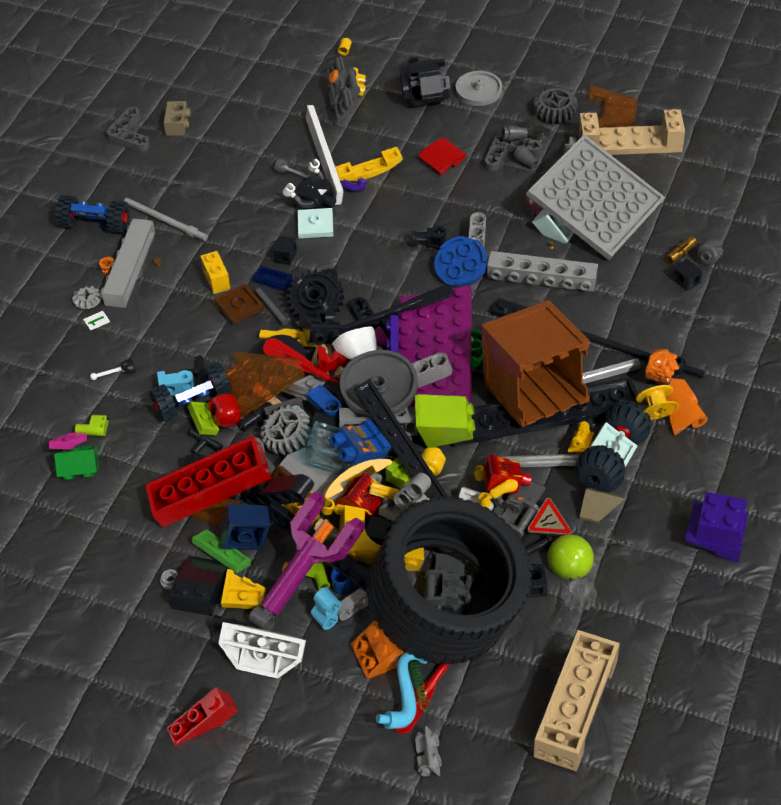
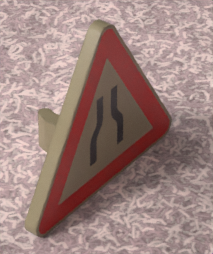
(549, 521)

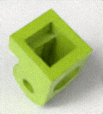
(397, 474)

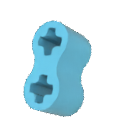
(325, 608)

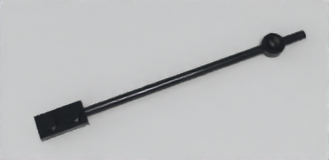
(504, 307)

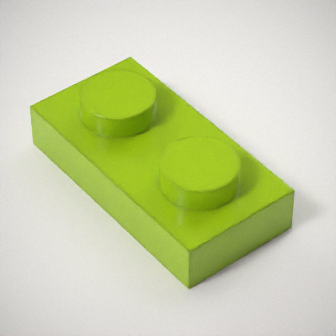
(203, 418)

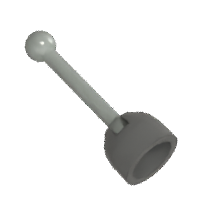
(282, 166)

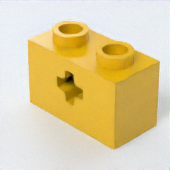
(215, 272)

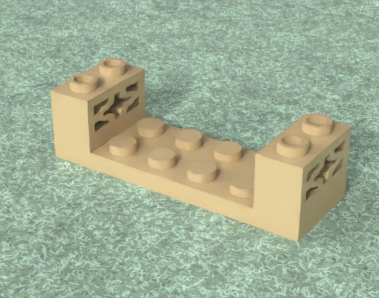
(637, 139)
(575, 700)

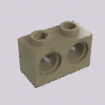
(176, 118)

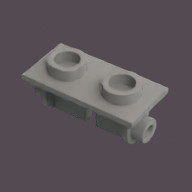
(427, 743)

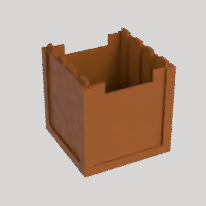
(534, 362)

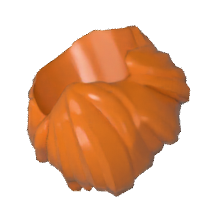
(661, 366)

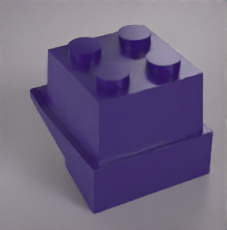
(718, 524)

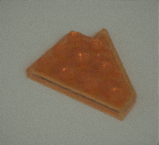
(261, 378)

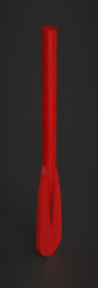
(277, 348)
(430, 686)

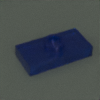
(273, 278)

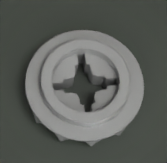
(93, 299)

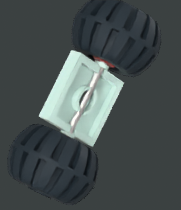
(605, 460)

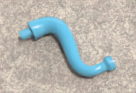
(403, 718)

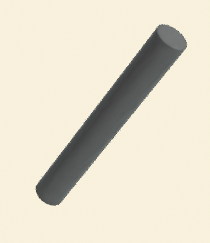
(266, 300)

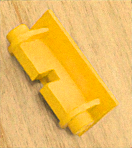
(581, 439)

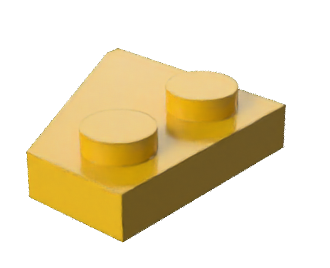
(241, 592)

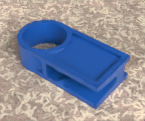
(322, 398)

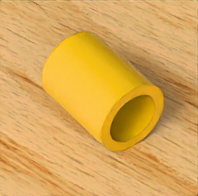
(344, 46)

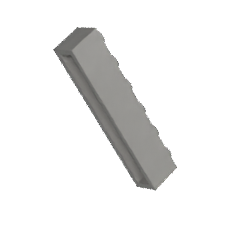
(128, 263)

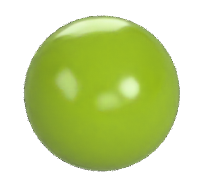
(570, 557)

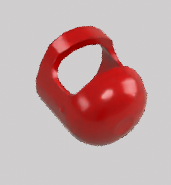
(227, 410)

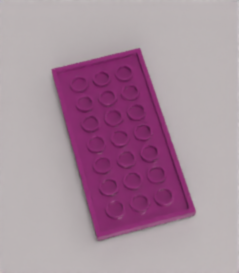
(440, 329)

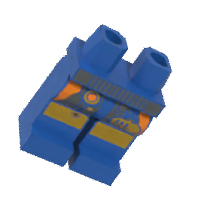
(360, 443)

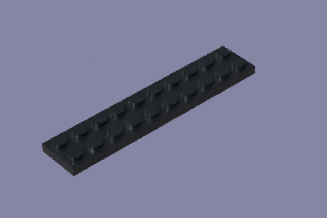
(495, 422)

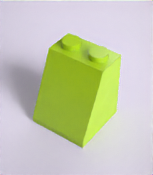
(444, 419)

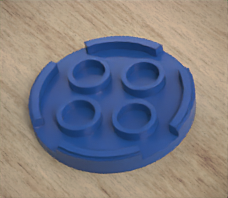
(460, 261)

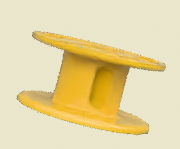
(656, 400)

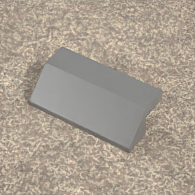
(295, 465)

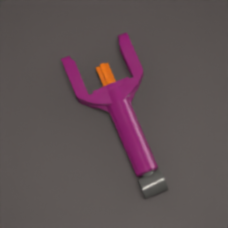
(309, 551)

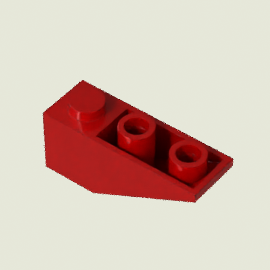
(203, 716)

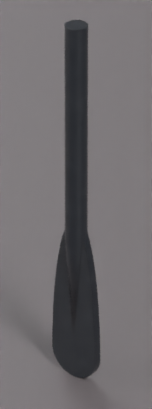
(427, 298)

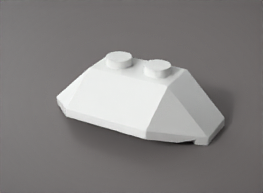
(260, 649)

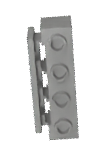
(406, 417)

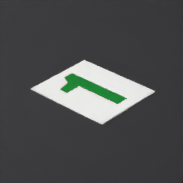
(96, 320)

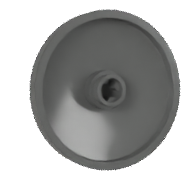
(389, 372)

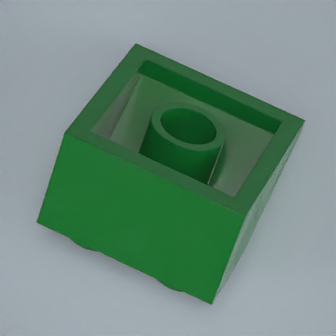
(77, 461)

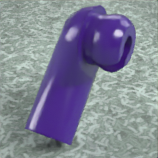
(360, 185)

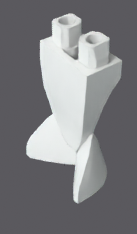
(356, 342)

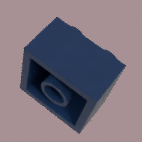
(244, 527)

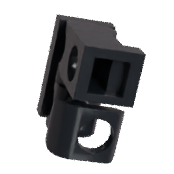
(318, 331)

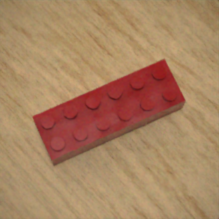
(208, 481)

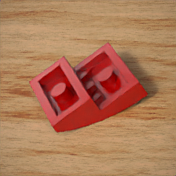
(441, 155)

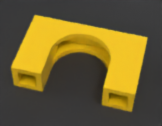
(366, 549)

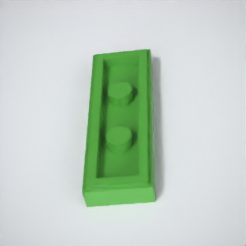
(229, 557)

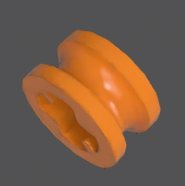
(106, 261)

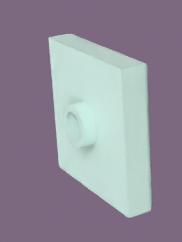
(315, 223)

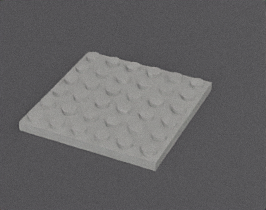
(595, 196)

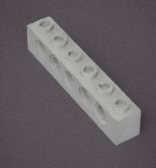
(542, 271)

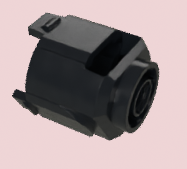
(423, 82)

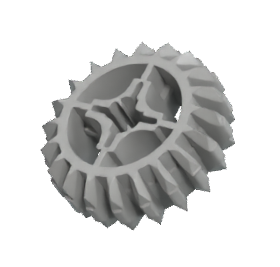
(286, 430)

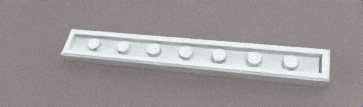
(324, 153)

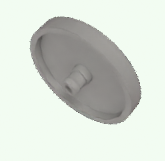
(478, 88)

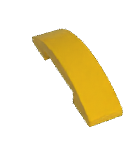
(370, 168)
(370, 466)

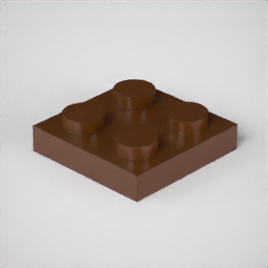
(239, 304)

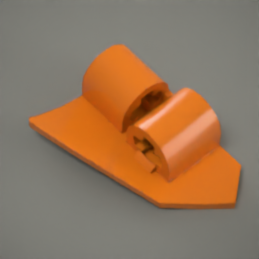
(688, 411)

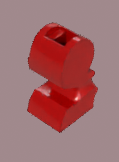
(328, 363)

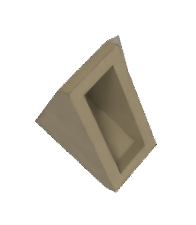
(598, 504)

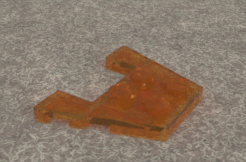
(618, 109)

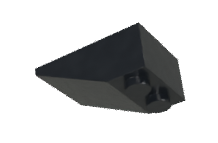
(198, 586)

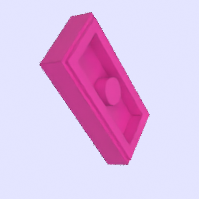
(67, 441)

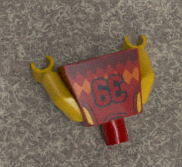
(500, 477)
(356, 495)

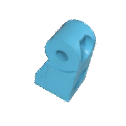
(176, 382)

